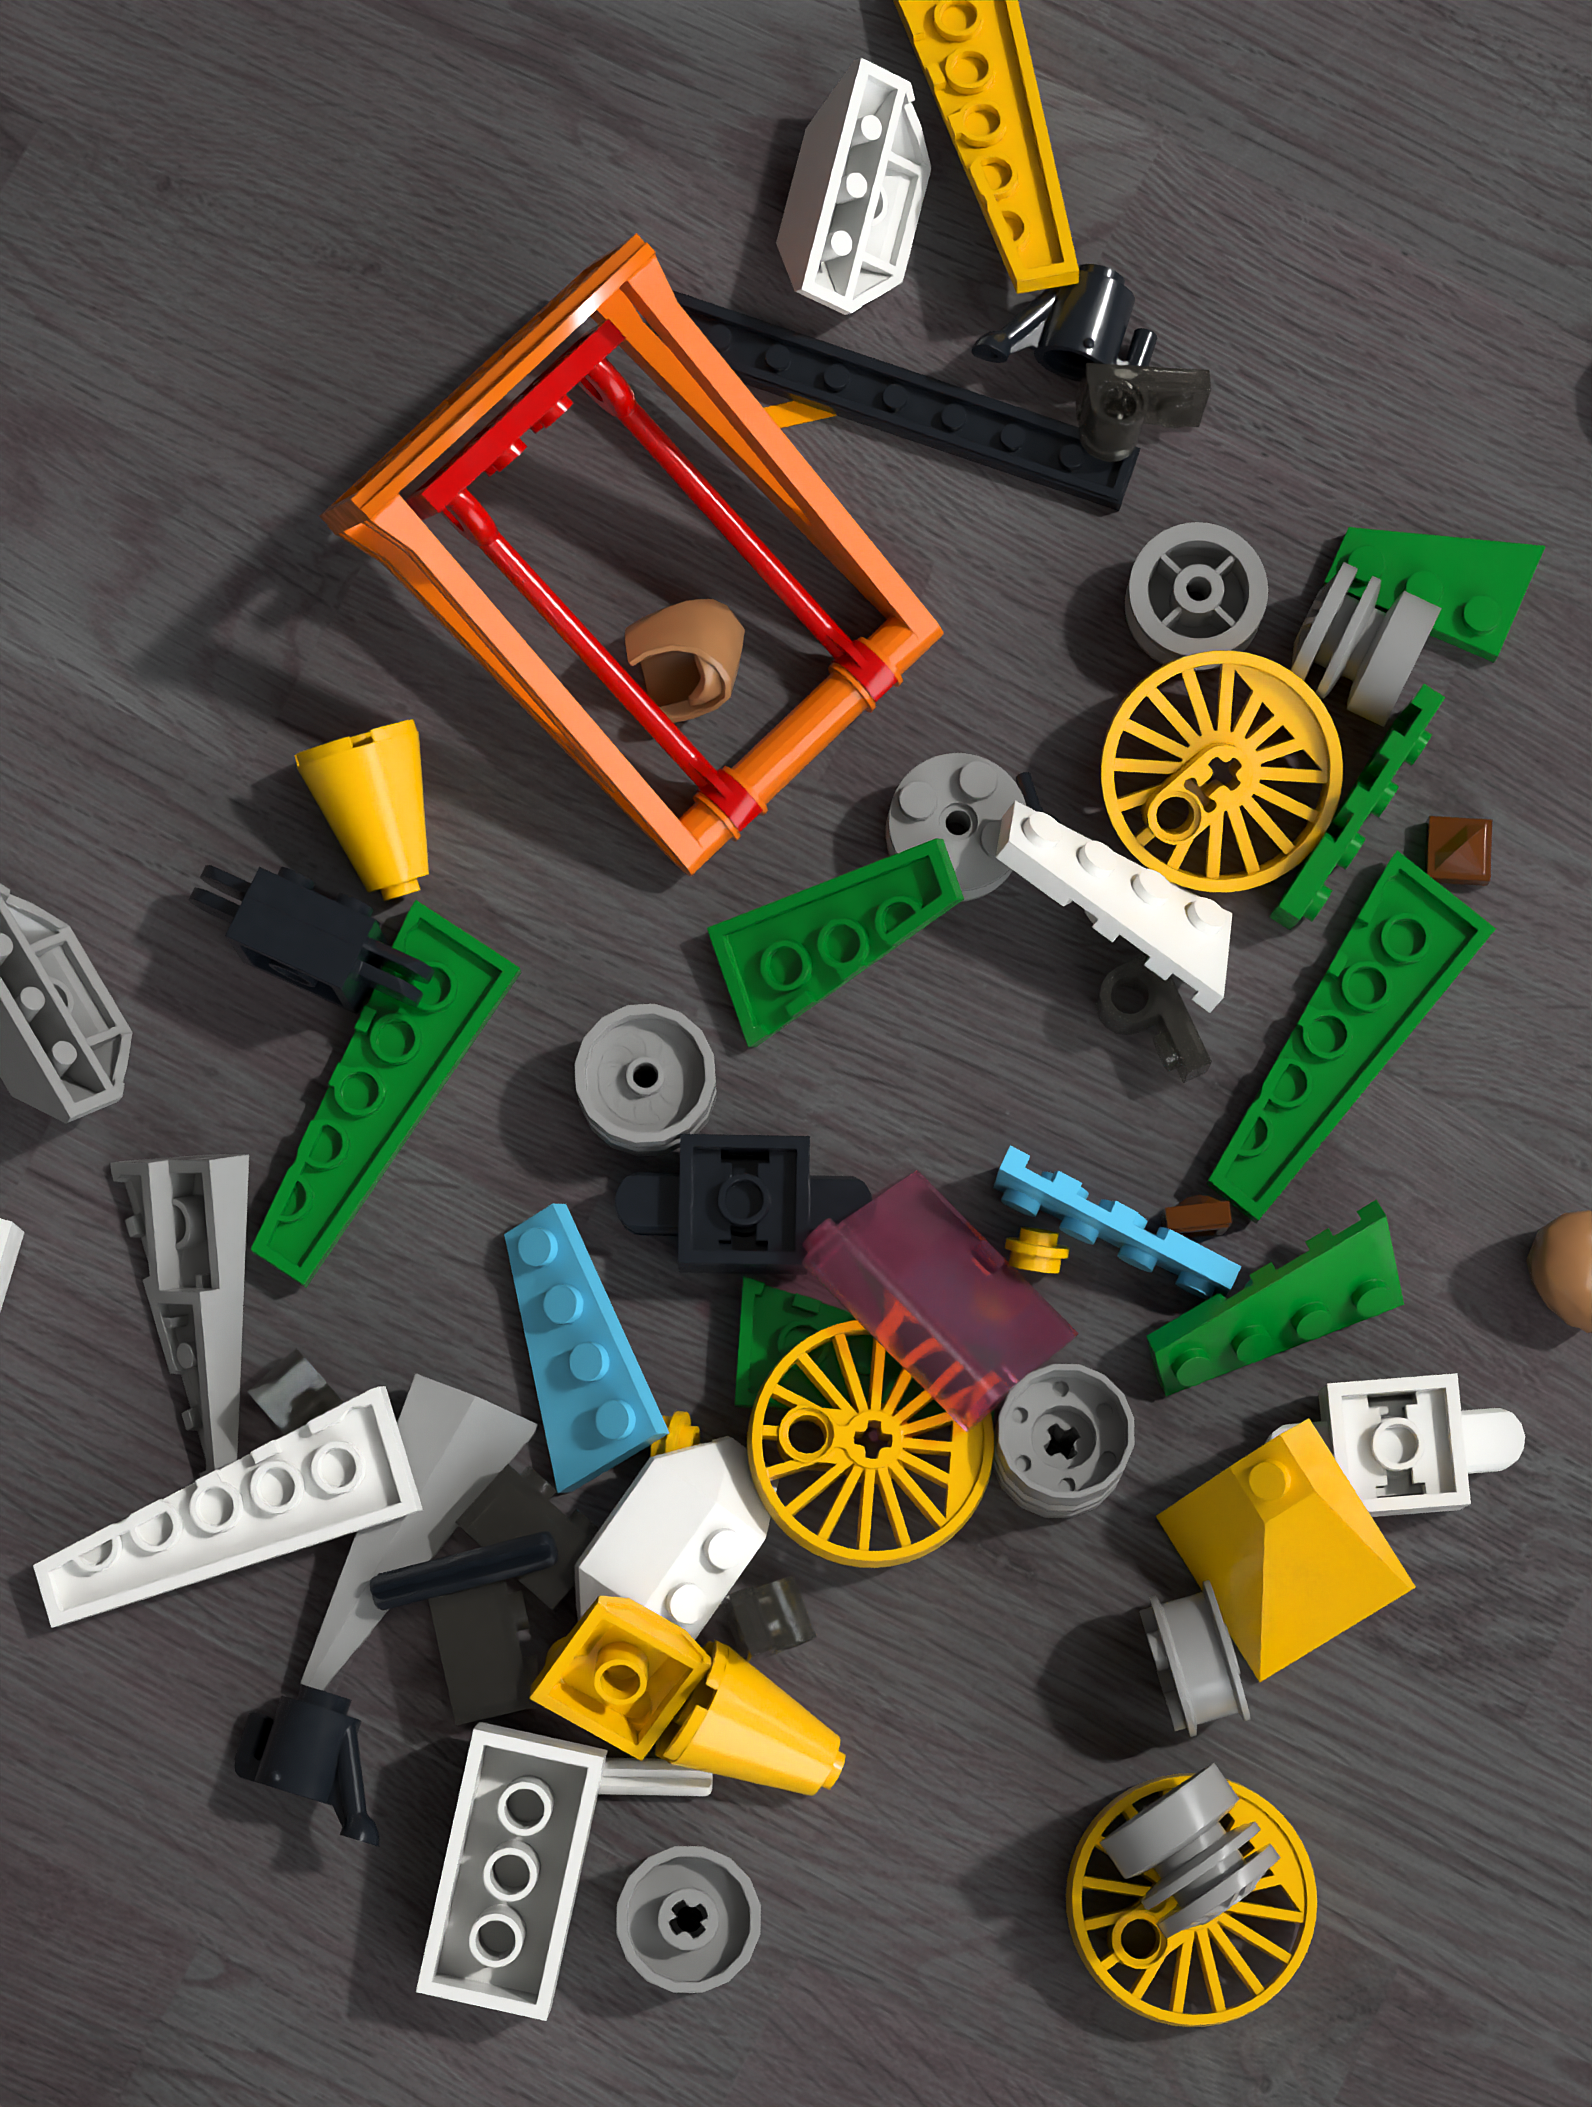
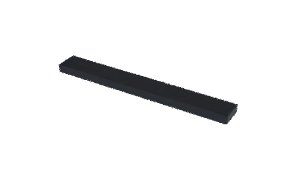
(910, 404)

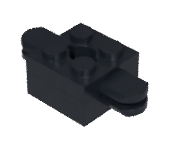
(308, 938)
(738, 1203)

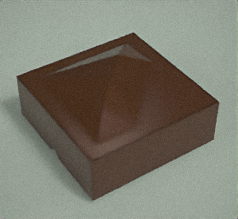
(1458, 850)
(1198, 1217)

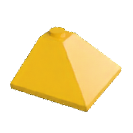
(1285, 1549)

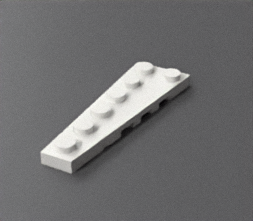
(282, 1497)

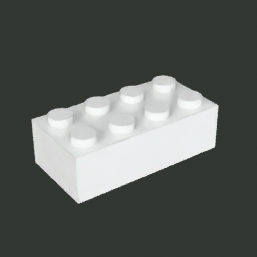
(511, 1871)

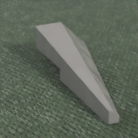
(195, 1246)
(453, 1453)

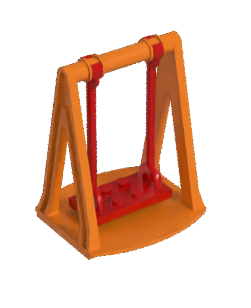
(719, 403)

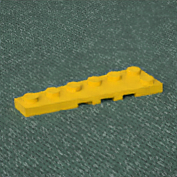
(994, 114)

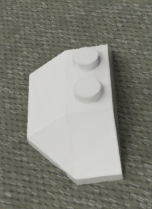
(856, 191)
(678, 1535)

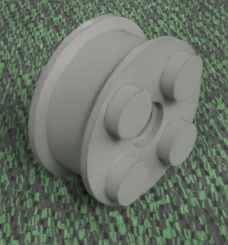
(1203, 561)
(961, 791)
(1194, 1659)

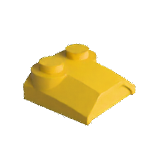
(621, 1674)

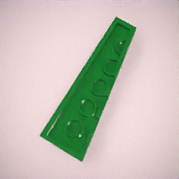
(1372, 997)
(382, 1090)

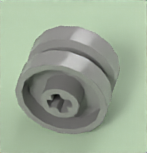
(638, 1041)
(650, 1929)

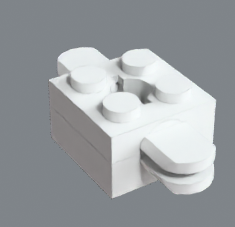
(1411, 1443)

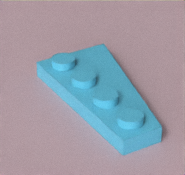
(1062, 1196)
(581, 1362)

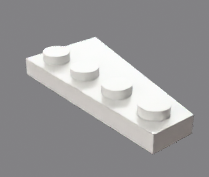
(1122, 898)

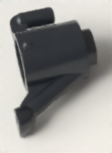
(1073, 327)
(310, 1755)

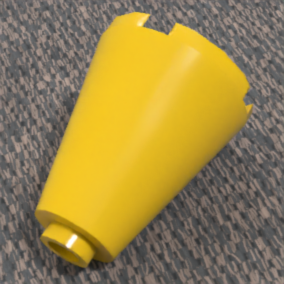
(374, 803)
(750, 1730)

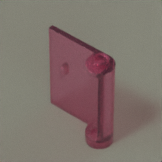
(937, 1297)

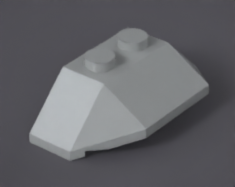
(58, 1023)

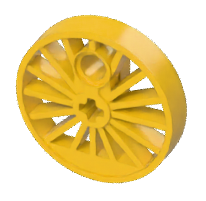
(1291, 706)
(968, 1453)
(1291, 1872)

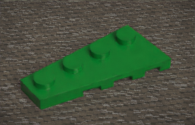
(820, 938)

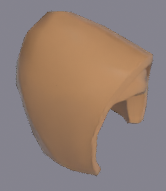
(687, 656)
(1563, 1267)

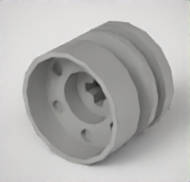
(1363, 643)
(1069, 1405)
(1190, 1851)

